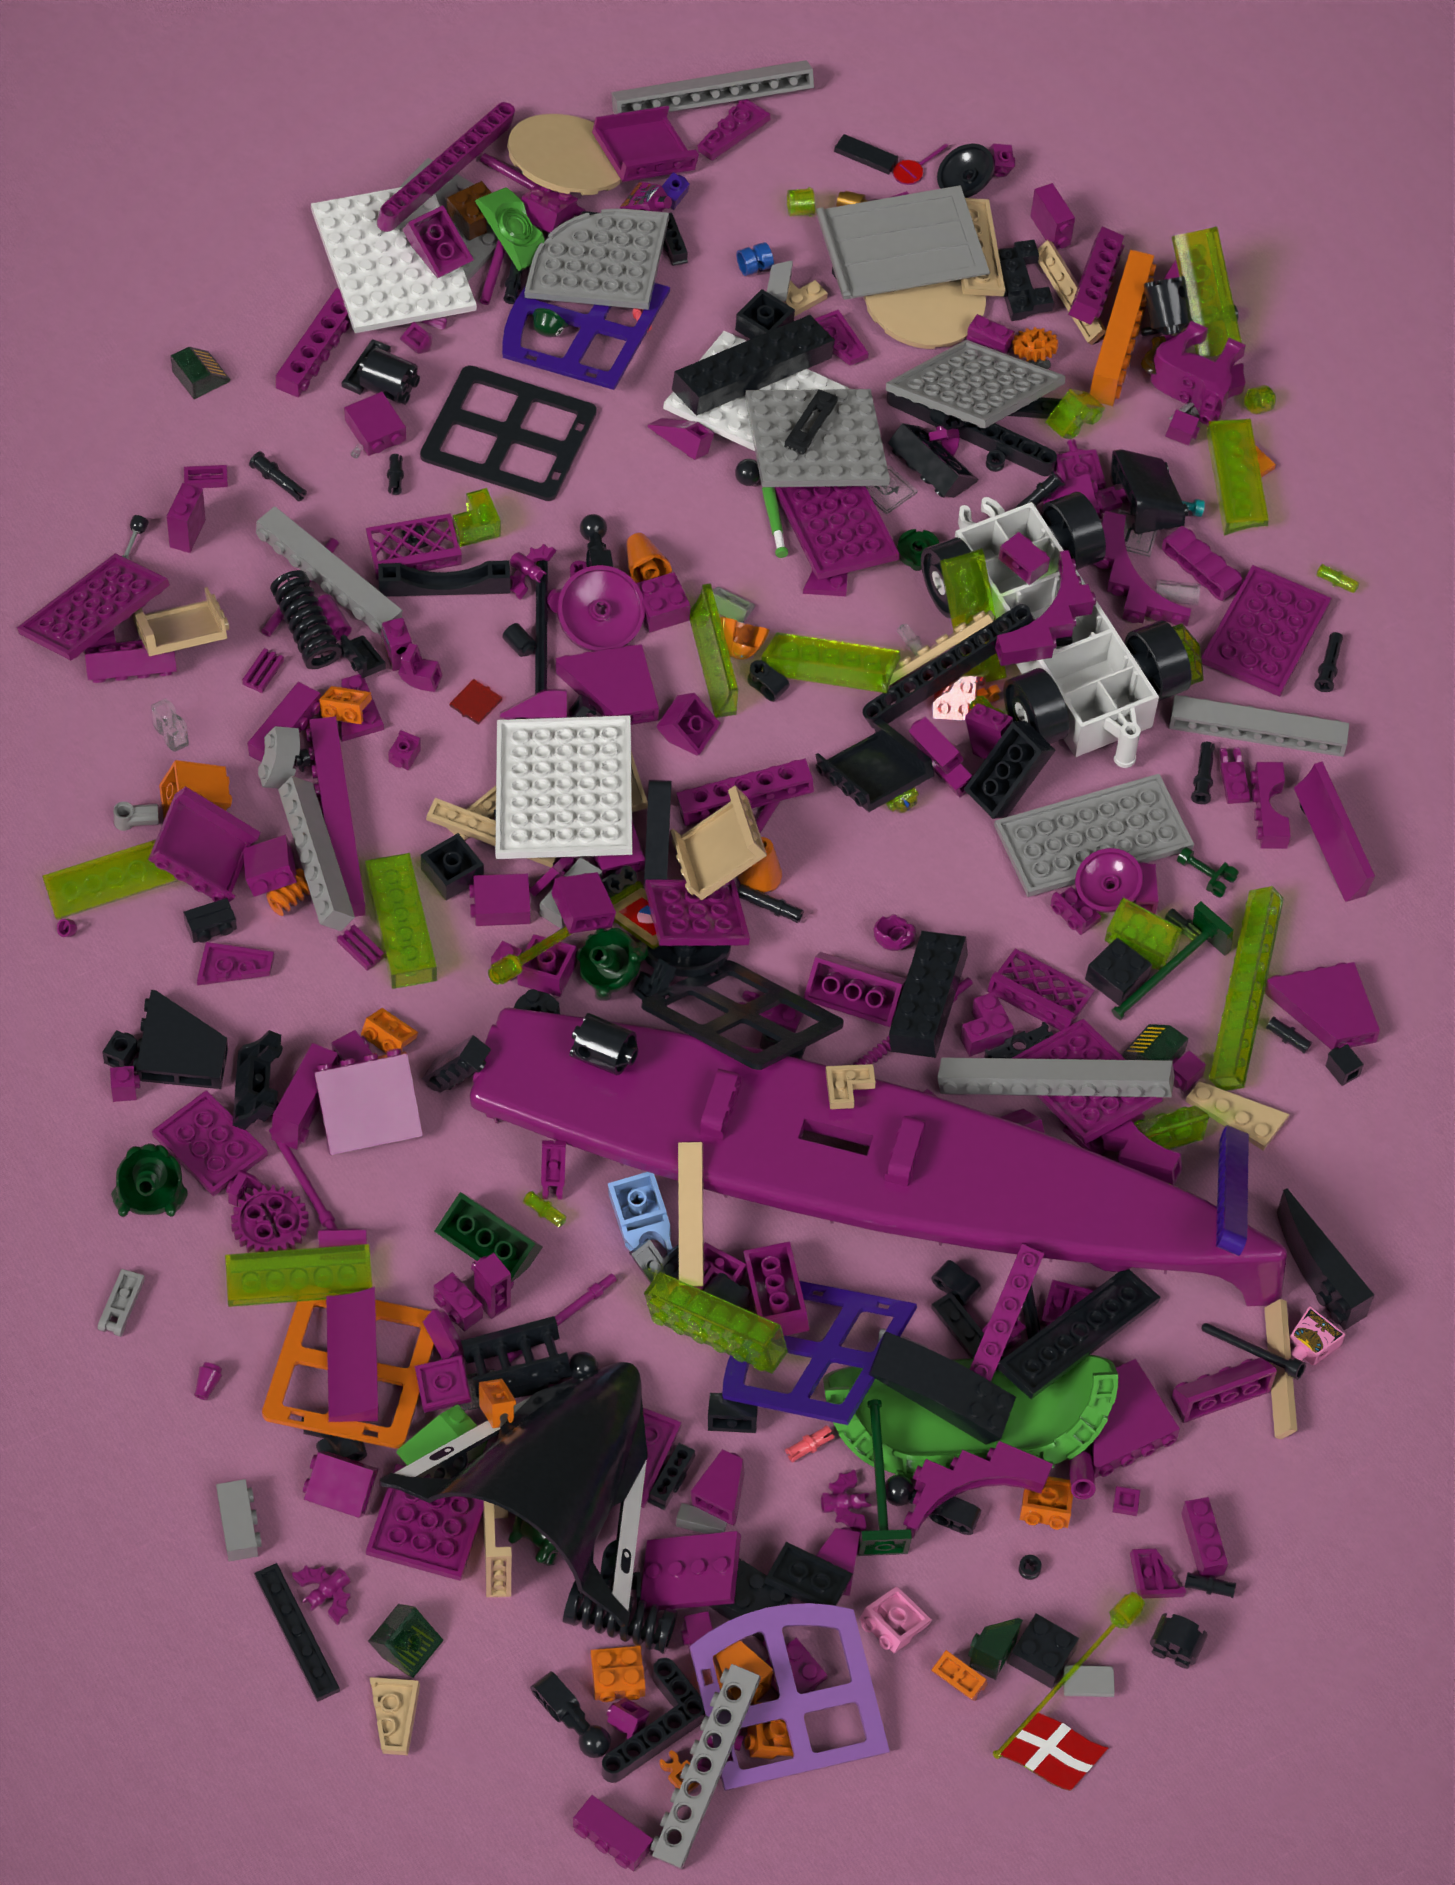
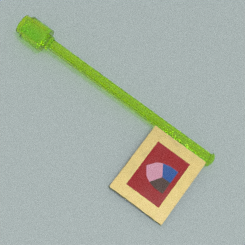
(631, 914)

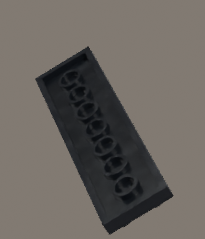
(1078, 1333)

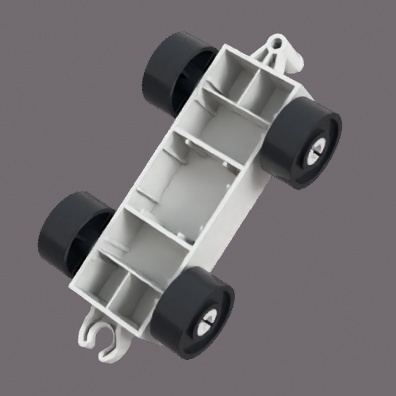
(1096, 685)

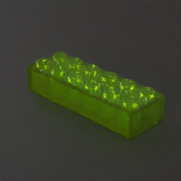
(401, 921)
(716, 1323)

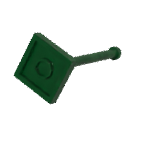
(1213, 930)
(883, 1540)

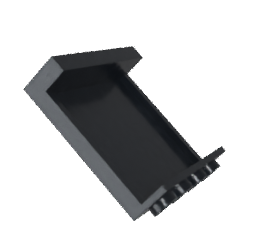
(877, 767)

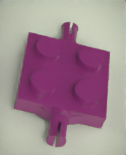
(1080, 462)
(805, 1669)

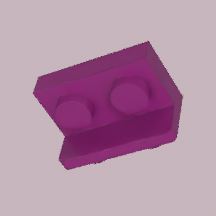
(1074, 911)

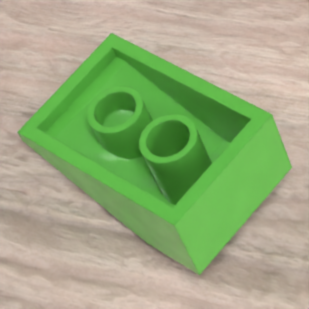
(438, 1433)

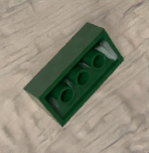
(482, 1233)

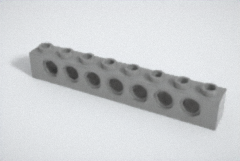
(678, 1853)

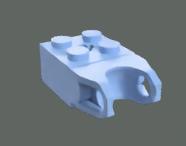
(644, 1219)

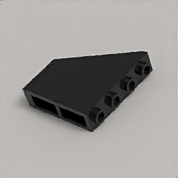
(178, 1047)

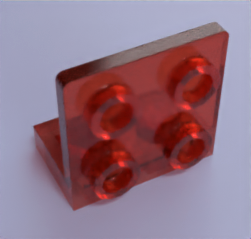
(955, 698)

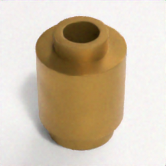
(848, 198)

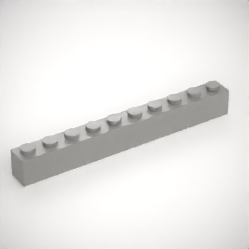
(717, 88)
(1056, 1077)

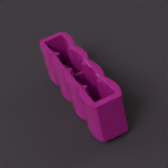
(1203, 564)

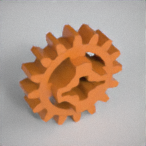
(1035, 344)

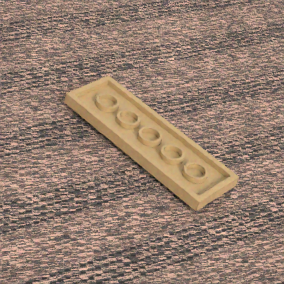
(992, 283)

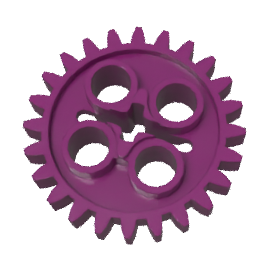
(290, 1212)

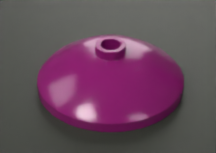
(1107, 868)

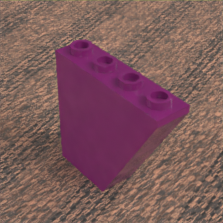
(613, 681)
(1327, 1004)
(1135, 1424)

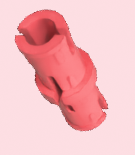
(809, 1444)

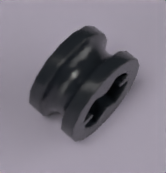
(998, 466)
(1027, 1573)

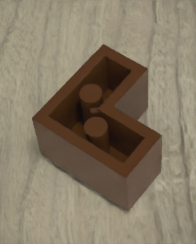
(466, 212)

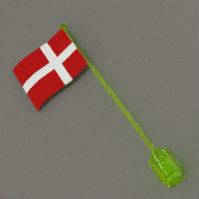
(1051, 1746)

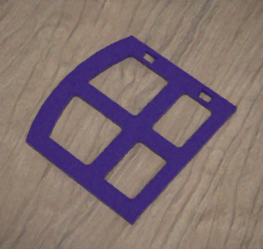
(589, 325)
(822, 1355)

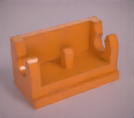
(496, 1400)
(959, 1675)

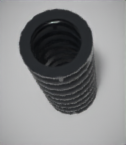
(299, 626)
(657, 1641)

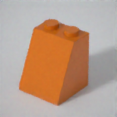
(204, 779)
(743, 1657)

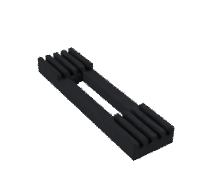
(801, 440)

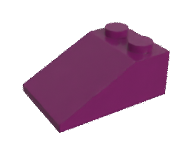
(437, 242)

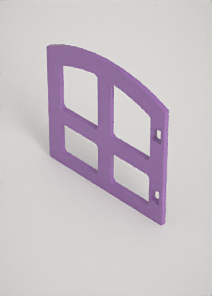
(791, 1704)

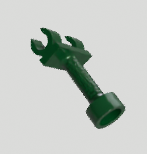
(1214, 885)

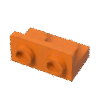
(344, 704)
(387, 1031)

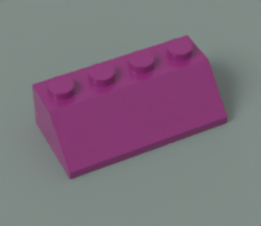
(126, 660)
(854, 989)
(1223, 1389)

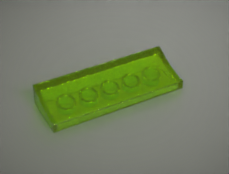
(1208, 288)
(1237, 475)
(968, 594)
(714, 654)
(832, 662)
(104, 880)
(297, 1274)

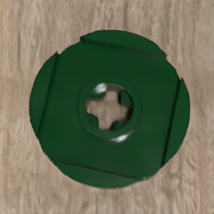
(908, 541)

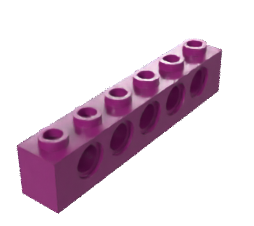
(1097, 276)
(314, 346)
(760, 787)
(1006, 1311)

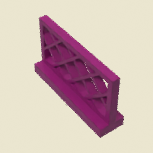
(421, 561)
(1032, 1000)

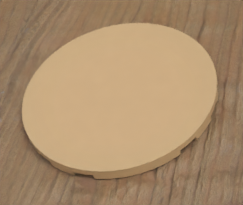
(561, 154)
(926, 314)

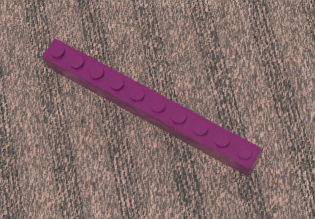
(335, 804)

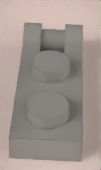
(121, 1302)

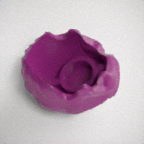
(894, 932)

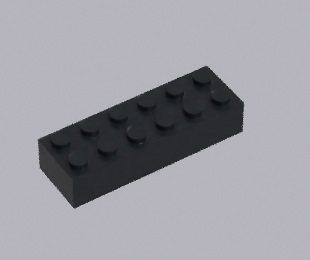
(928, 994)

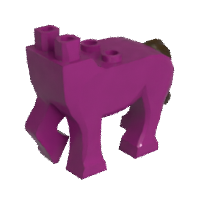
(1193, 376)

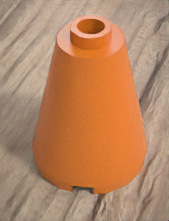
(645, 559)
(764, 874)

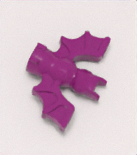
(526, 566)
(841, 1502)
(329, 1587)

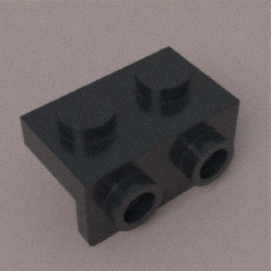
(362, 655)

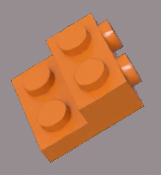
(1049, 1507)
(618, 1673)
(768, 1739)

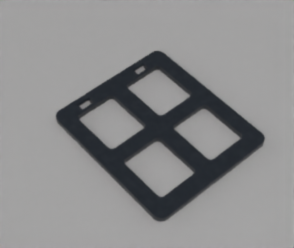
(507, 432)
(746, 1014)

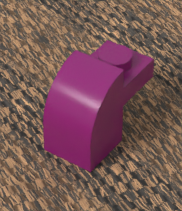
(419, 672)

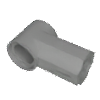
(135, 815)

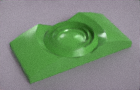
(511, 225)

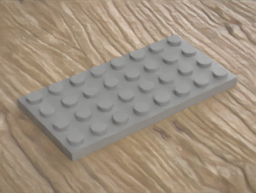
(1055, 839)

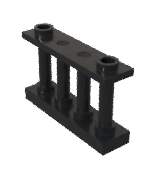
(514, 1339)

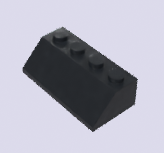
(931, 461)

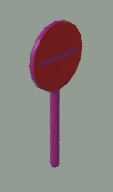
(911, 172)

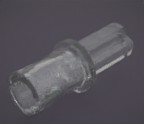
(912, 641)

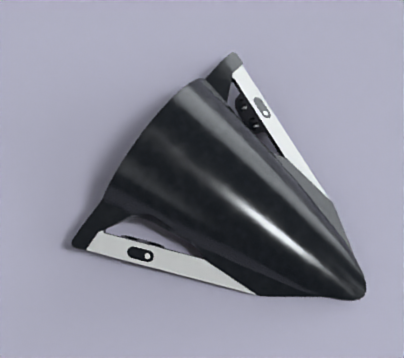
(561, 1471)

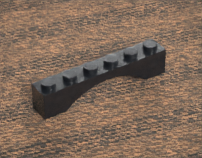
(486, 578)

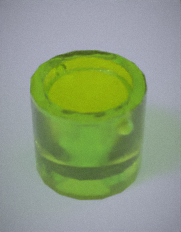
(801, 202)

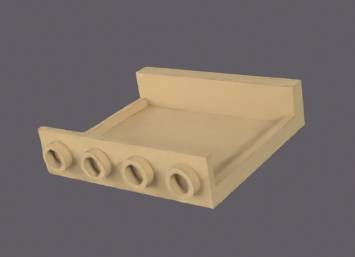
(182, 626)
(719, 846)
(497, 1559)

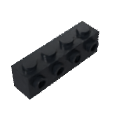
(457, 1064)

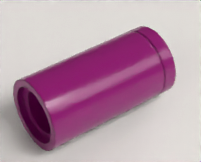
(335, 617)
(1082, 1476)

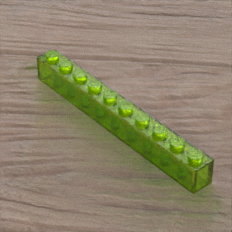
(1246, 989)

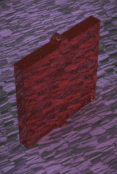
(475, 701)

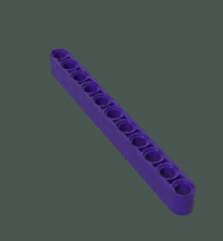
(1232, 1190)

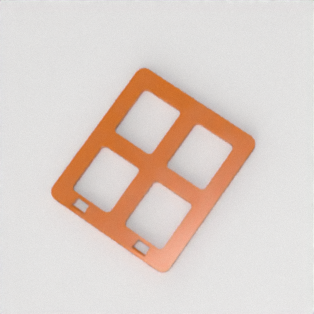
(294, 1354)

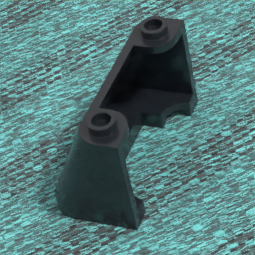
(1149, 491)

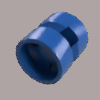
(757, 258)

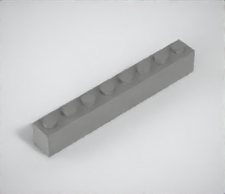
(326, 570)
(1259, 725)
(316, 853)

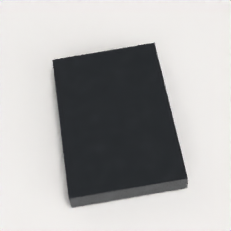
(807, 1576)

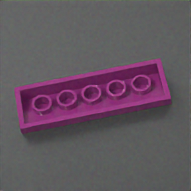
(1335, 833)
(352, 1357)

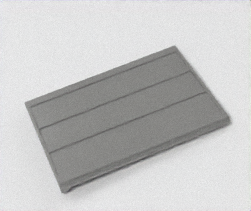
(902, 242)

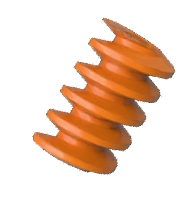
(283, 896)

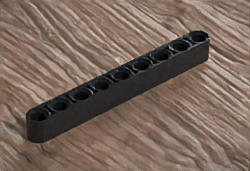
(995, 437)
(938, 668)

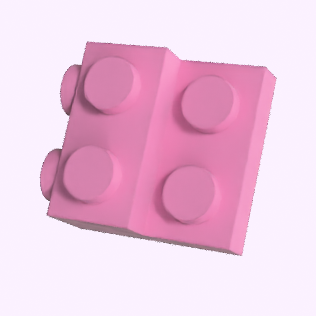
(894, 1619)

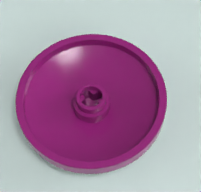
(600, 608)

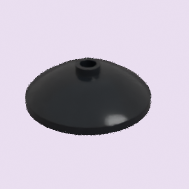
(967, 166)

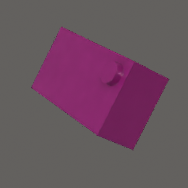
(300, 1100)
(777, 1287)

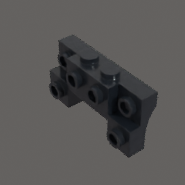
(1019, 293)
(252, 1091)

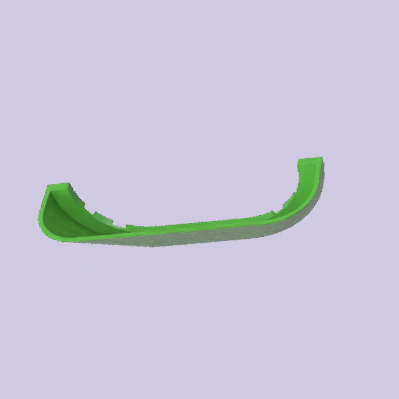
(1049, 1426)

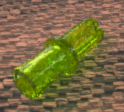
(1337, 578)
(544, 1209)

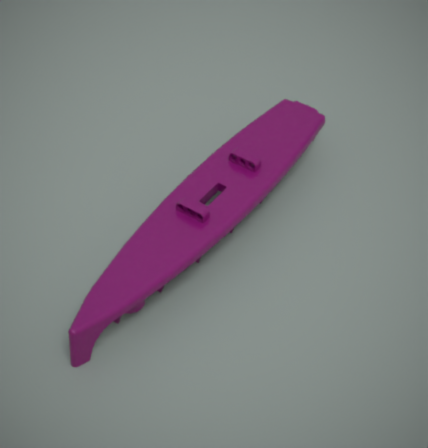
(928, 1170)

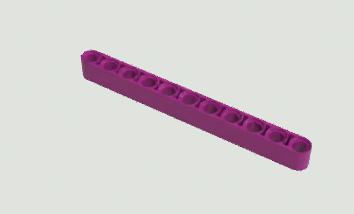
(445, 167)

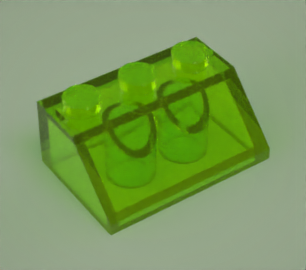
(1145, 933)
(1176, 1128)

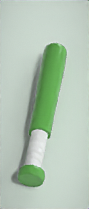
(774, 518)

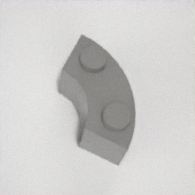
(279, 756)

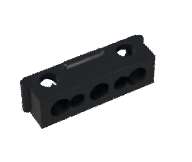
(674, 241)
(672, 1483)

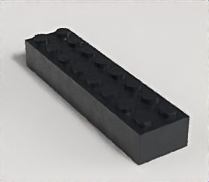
(753, 364)

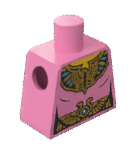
(1314, 1338)

